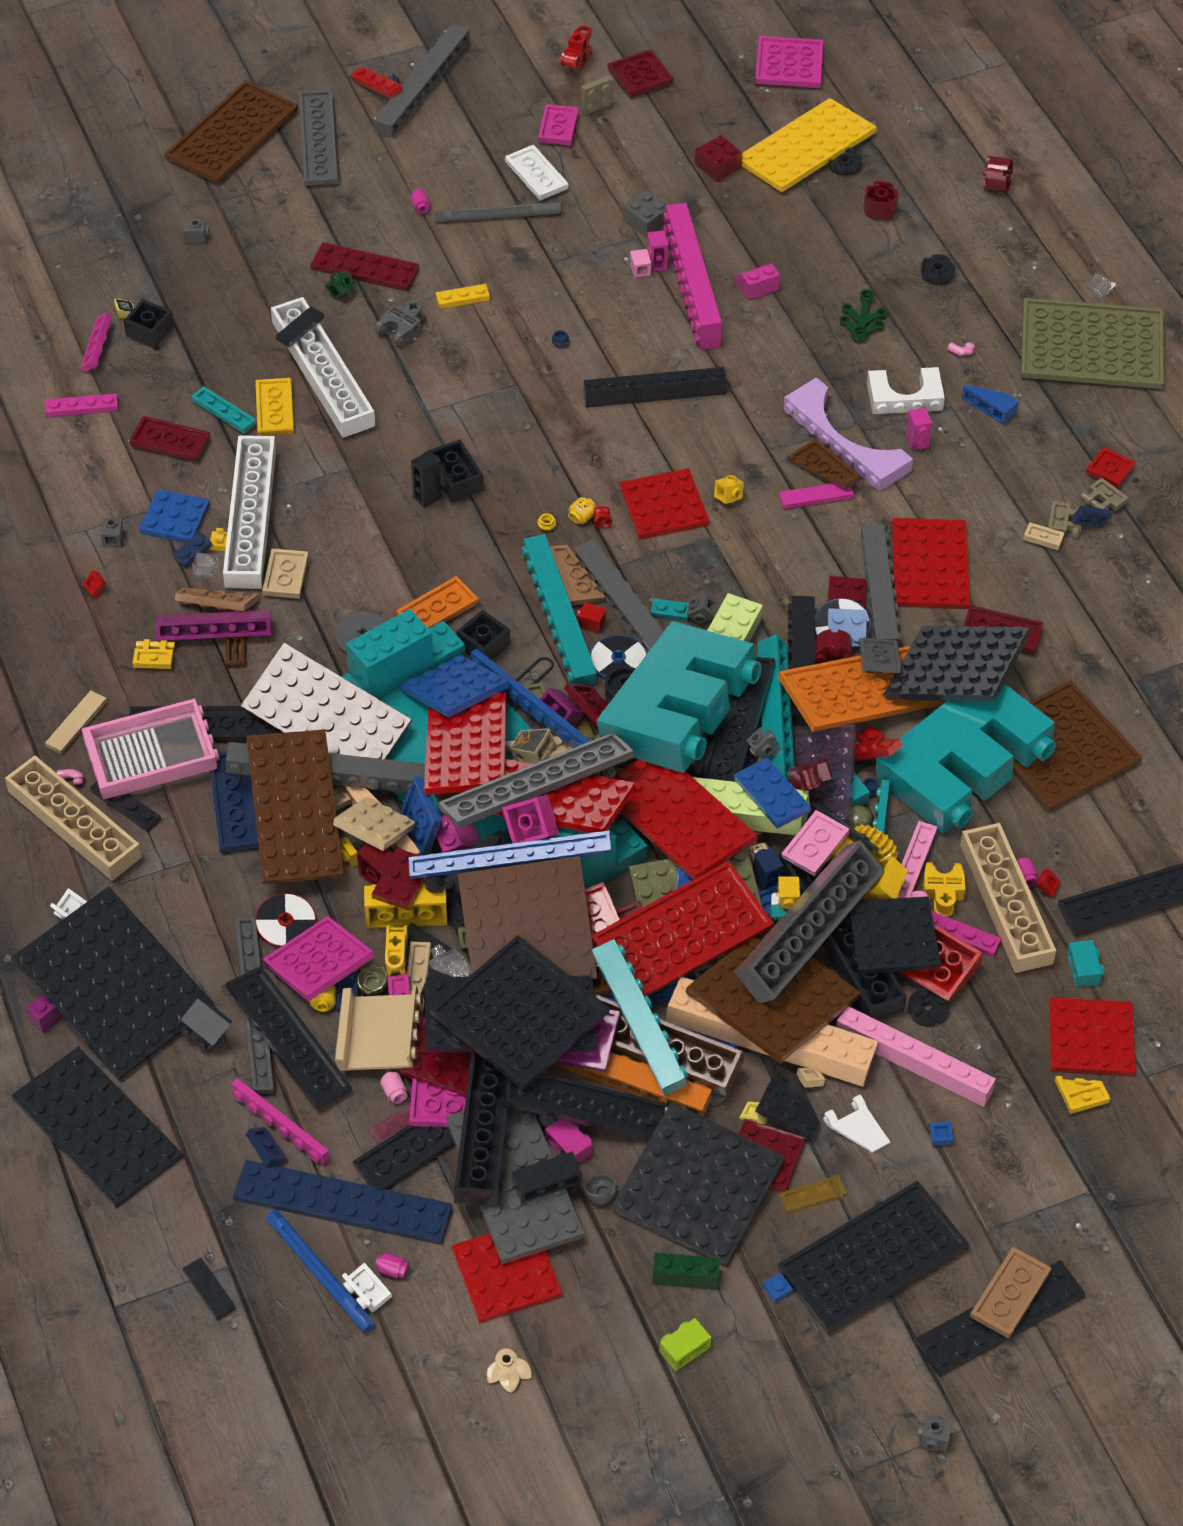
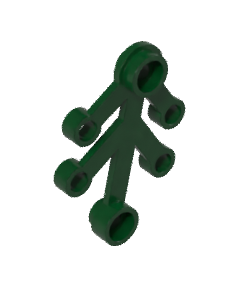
(860, 333)

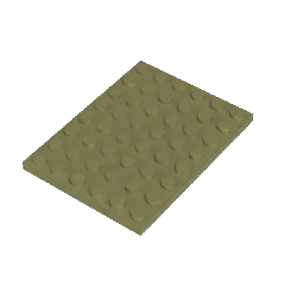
(1092, 343)

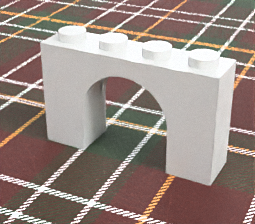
(885, 400)

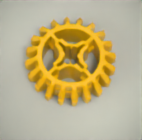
(885, 845)

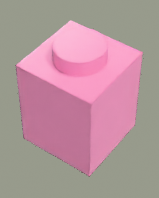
(640, 263)

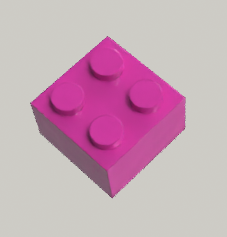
(530, 819)

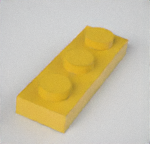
(462, 296)

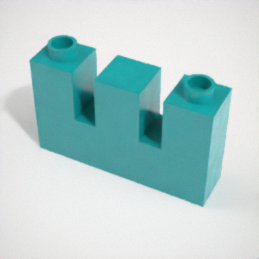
(678, 693)
(964, 751)

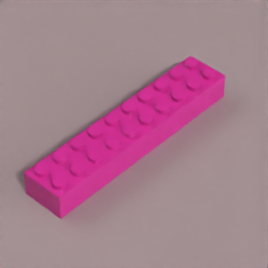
(692, 276)

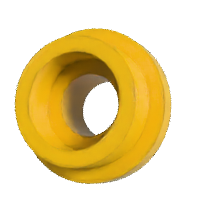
(546, 522)

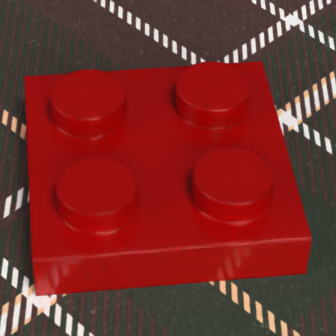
(1110, 466)

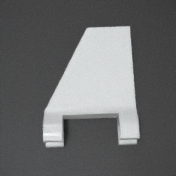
(858, 1126)

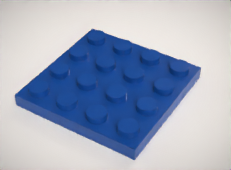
(454, 686)

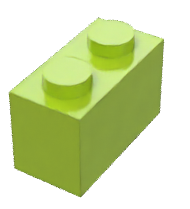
(685, 1344)

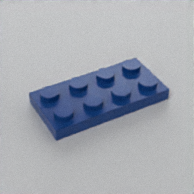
(772, 793)

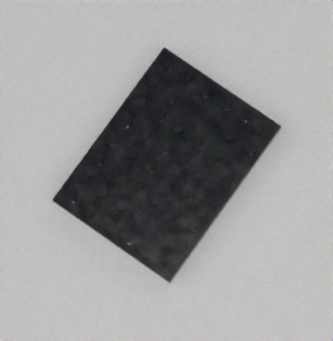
(111, 981)

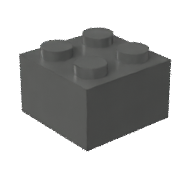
(645, 213)

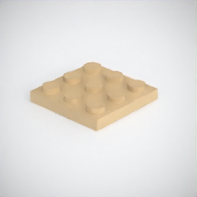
(374, 823)

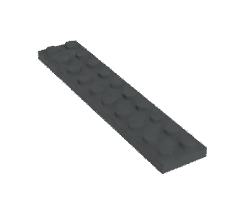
(536, 779)

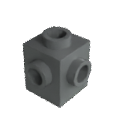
(702, 608)
(761, 741)
(935, 1433)

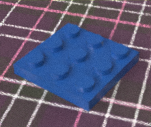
(174, 516)
(422, 811)

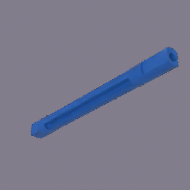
(320, 1271)

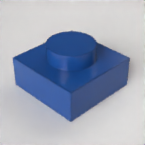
(941, 1133)
(777, 1288)

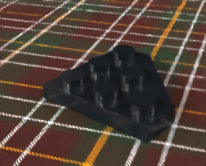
(788, 1104)

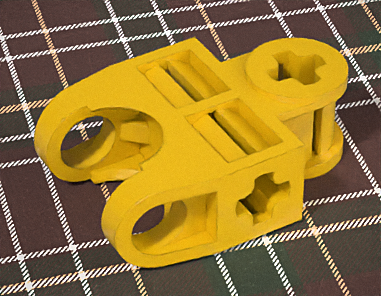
(944, 887)
(396, 949)

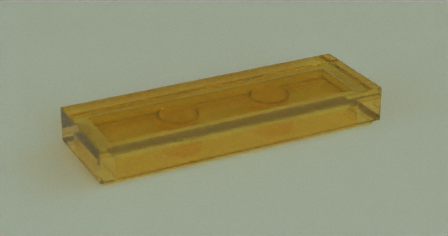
(812, 1194)

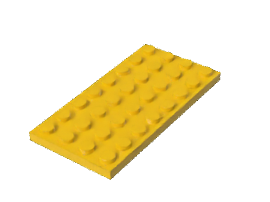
(806, 144)

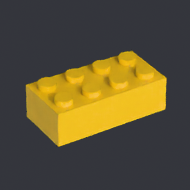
(427, 910)

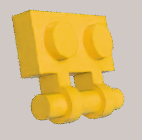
(153, 654)

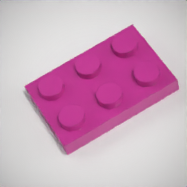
(558, 124)

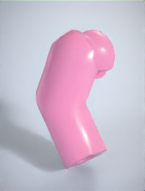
(961, 351)
(71, 774)

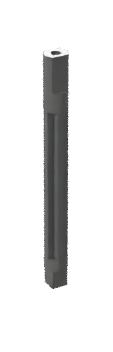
(497, 212)

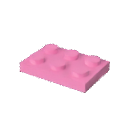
(815, 843)

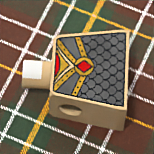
(531, 745)

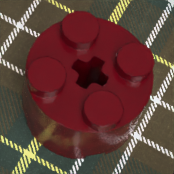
(998, 173)
(880, 200)
(832, 646)

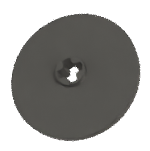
(354, 626)

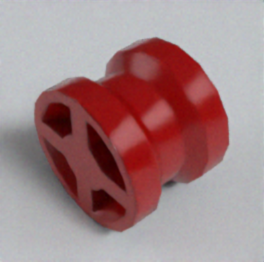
(602, 517)

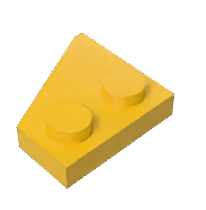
(1081, 1093)

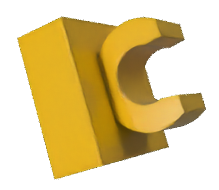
(218, 540)

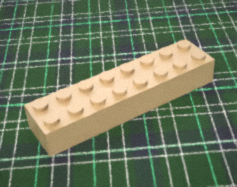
(73, 818)
(1007, 898)

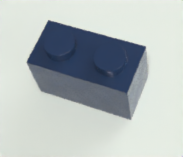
(767, 868)

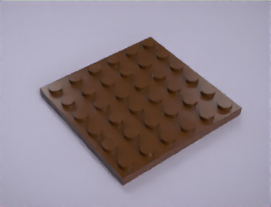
(1085, 752)
(536, 902)
(780, 1024)

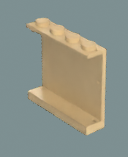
(378, 1031)

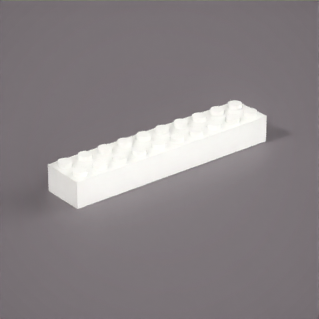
(326, 373)
(249, 512)

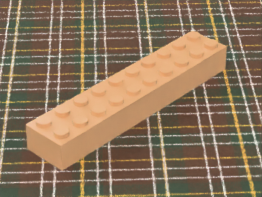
(828, 1051)

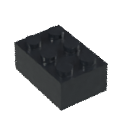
(458, 471)

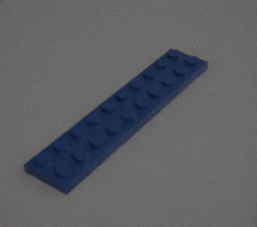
(343, 1202)

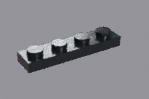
(131, 809)

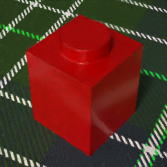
(591, 617)

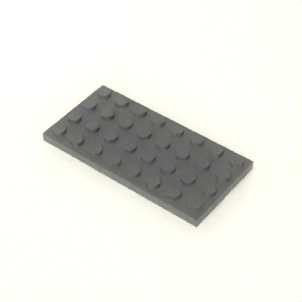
(528, 1226)

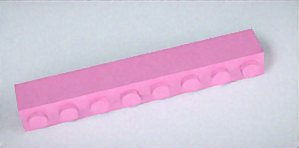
(920, 1057)

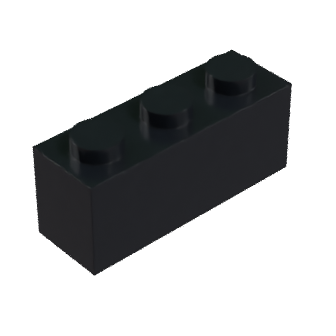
(426, 478)
(546, 1176)

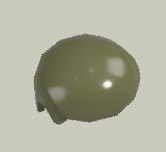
(860, 816)
(372, 980)

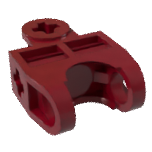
(811, 774)

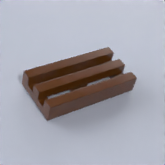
(235, 662)

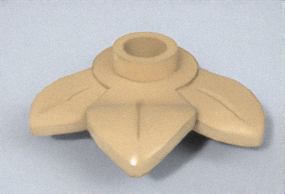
(510, 1372)

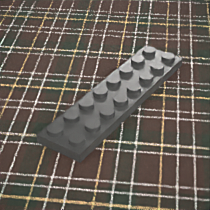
(318, 137)

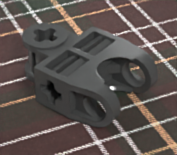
(403, 321)

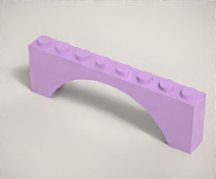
(876, 466)

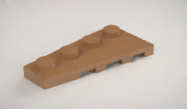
(575, 579)
(217, 599)

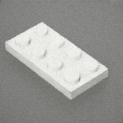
(536, 172)

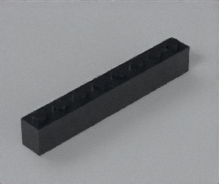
(654, 387)
(801, 640)

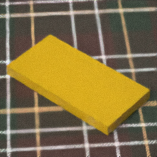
(274, 407)

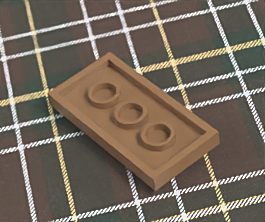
(1010, 1292)

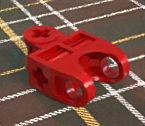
(578, 48)

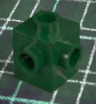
(340, 284)

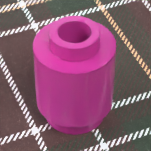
(420, 201)
(1028, 871)
(392, 1265)

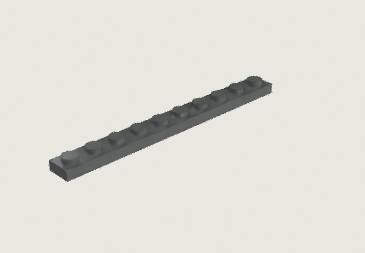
(257, 1047)

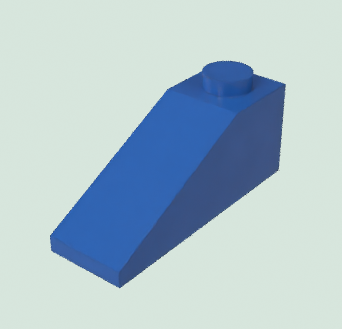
(992, 403)

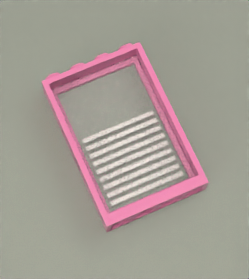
(150, 748)

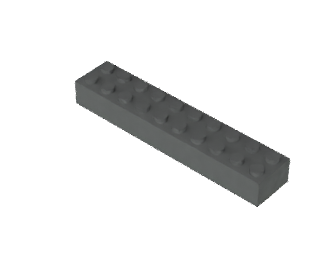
(809, 922)

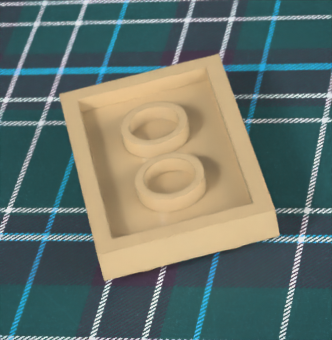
(285, 573)

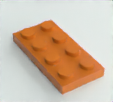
(442, 603)

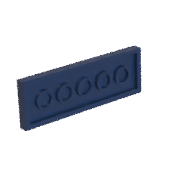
(233, 808)

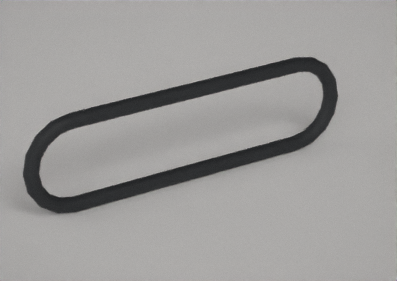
(541, 658)

